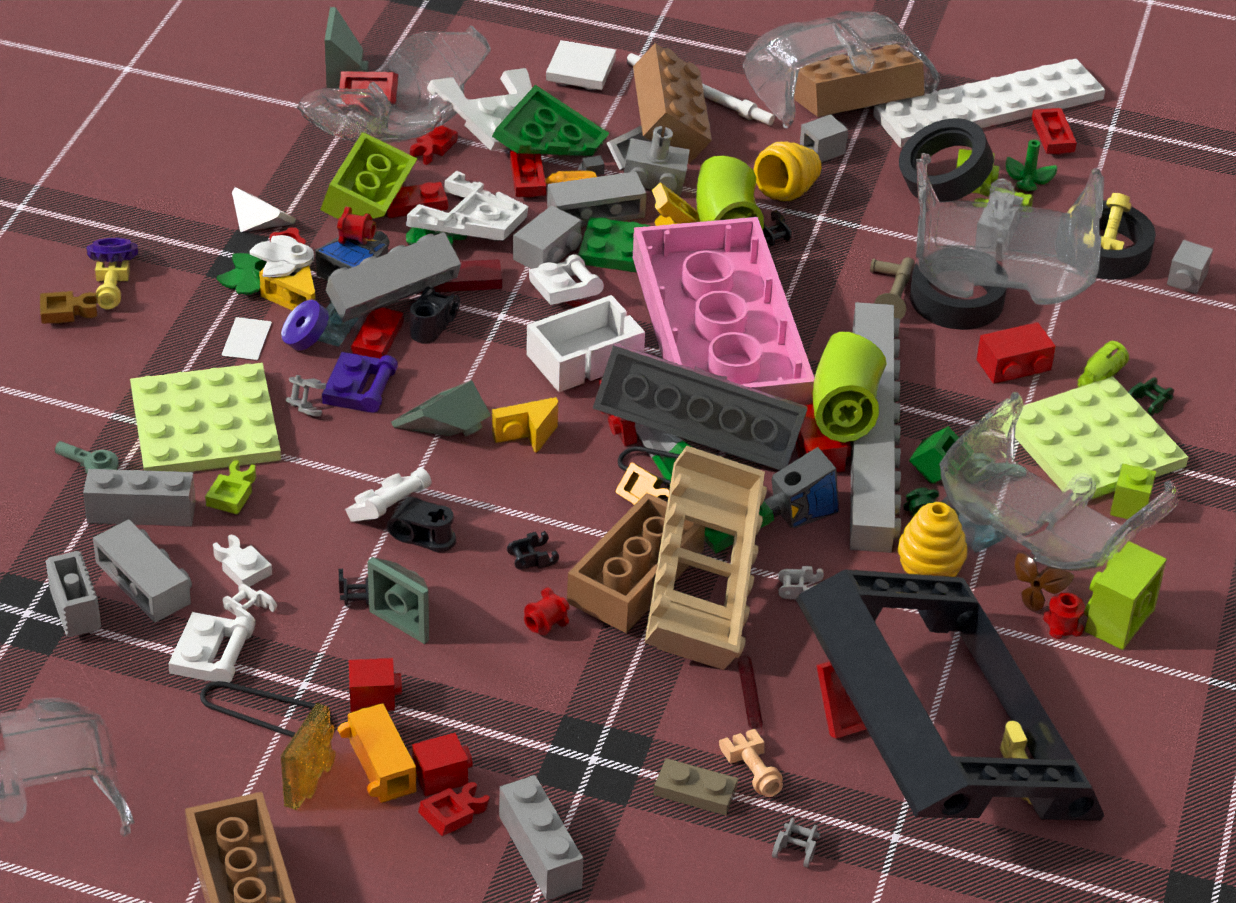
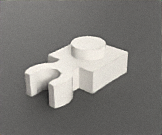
(241, 565)

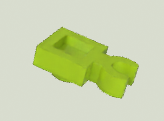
(231, 491)

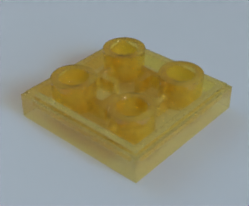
(307, 757)

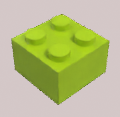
(1124, 594)

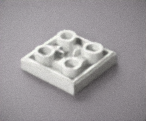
(580, 65)

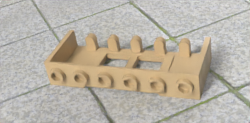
(726, 499)

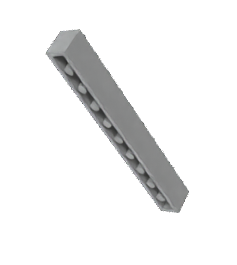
(874, 455)

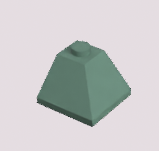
(341, 50)
(447, 412)
(399, 597)

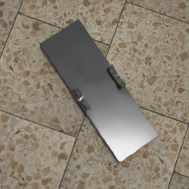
(700, 407)

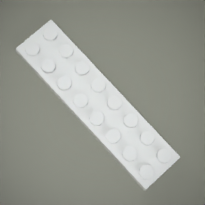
(993, 99)

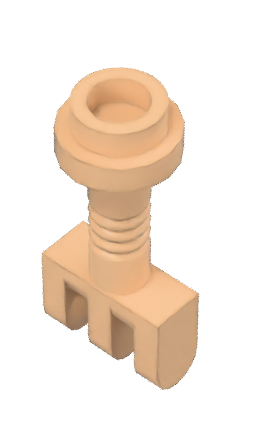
(766, 780)

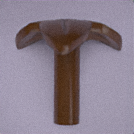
(1049, 579)

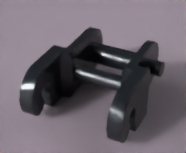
(782, 228)
(538, 559)
(344, 587)

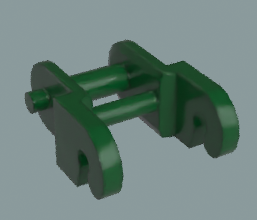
(1141, 390)

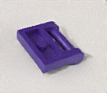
(350, 378)

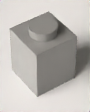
(825, 137)
(1189, 266)

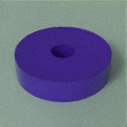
(305, 325)

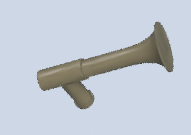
(902, 275)

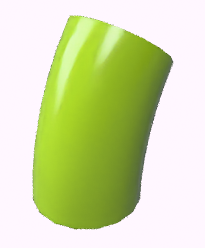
(726, 190)
(848, 387)

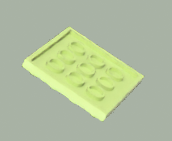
(205, 419)
(1093, 434)

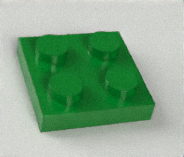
(609, 244)

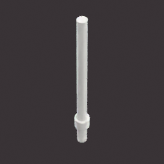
(744, 108)

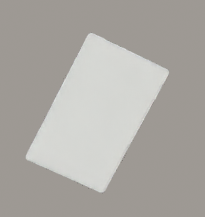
(246, 338)

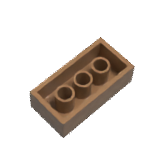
(836, 87)
(672, 97)
(620, 570)
(237, 852)

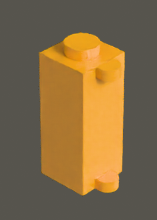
(380, 753)

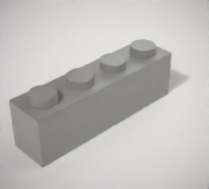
(392, 276)

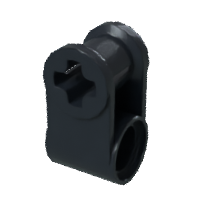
(432, 314)
(420, 522)

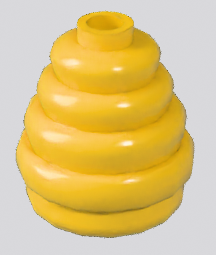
(786, 170)
(933, 542)

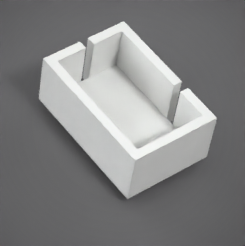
(581, 341)

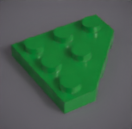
(548, 127)

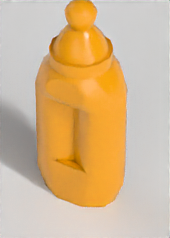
(563, 176)

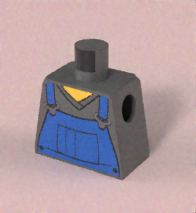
(352, 253)
(805, 490)

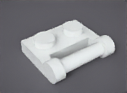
(556, 284)
(374, 504)
(201, 642)

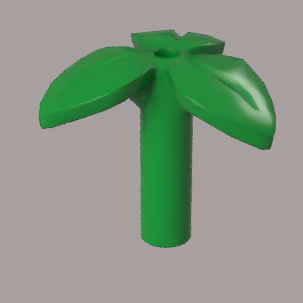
(1028, 173)

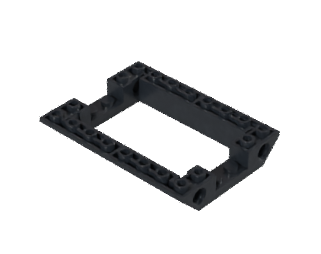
(931, 780)

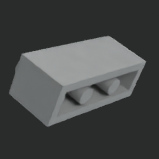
(609, 197)
(140, 496)
(142, 570)
(541, 837)

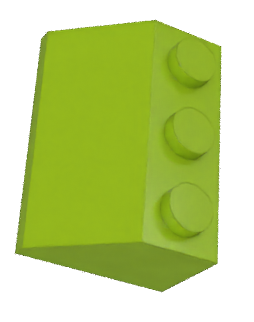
(368, 179)

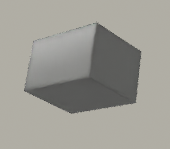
(593, 164)

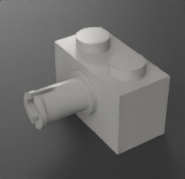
(658, 161)

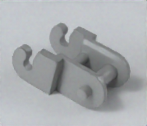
(304, 406)
(785, 837)

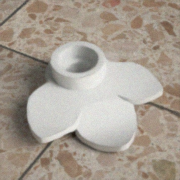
(283, 256)

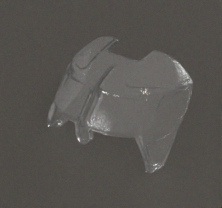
(779, 53)
(416, 111)
(1041, 250)
(1001, 493)
(52, 744)

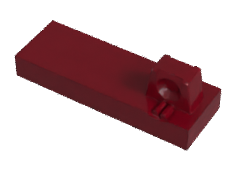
(474, 276)

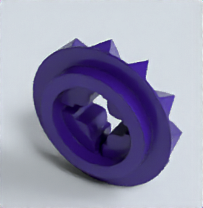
(112, 250)

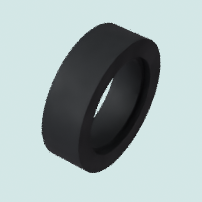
(944, 135)
(1129, 261)
(953, 312)

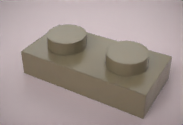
(695, 786)

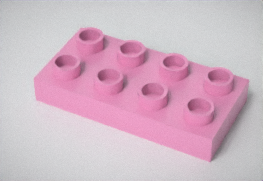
(722, 305)

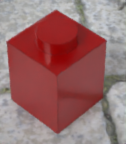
(373, 683)
(441, 763)

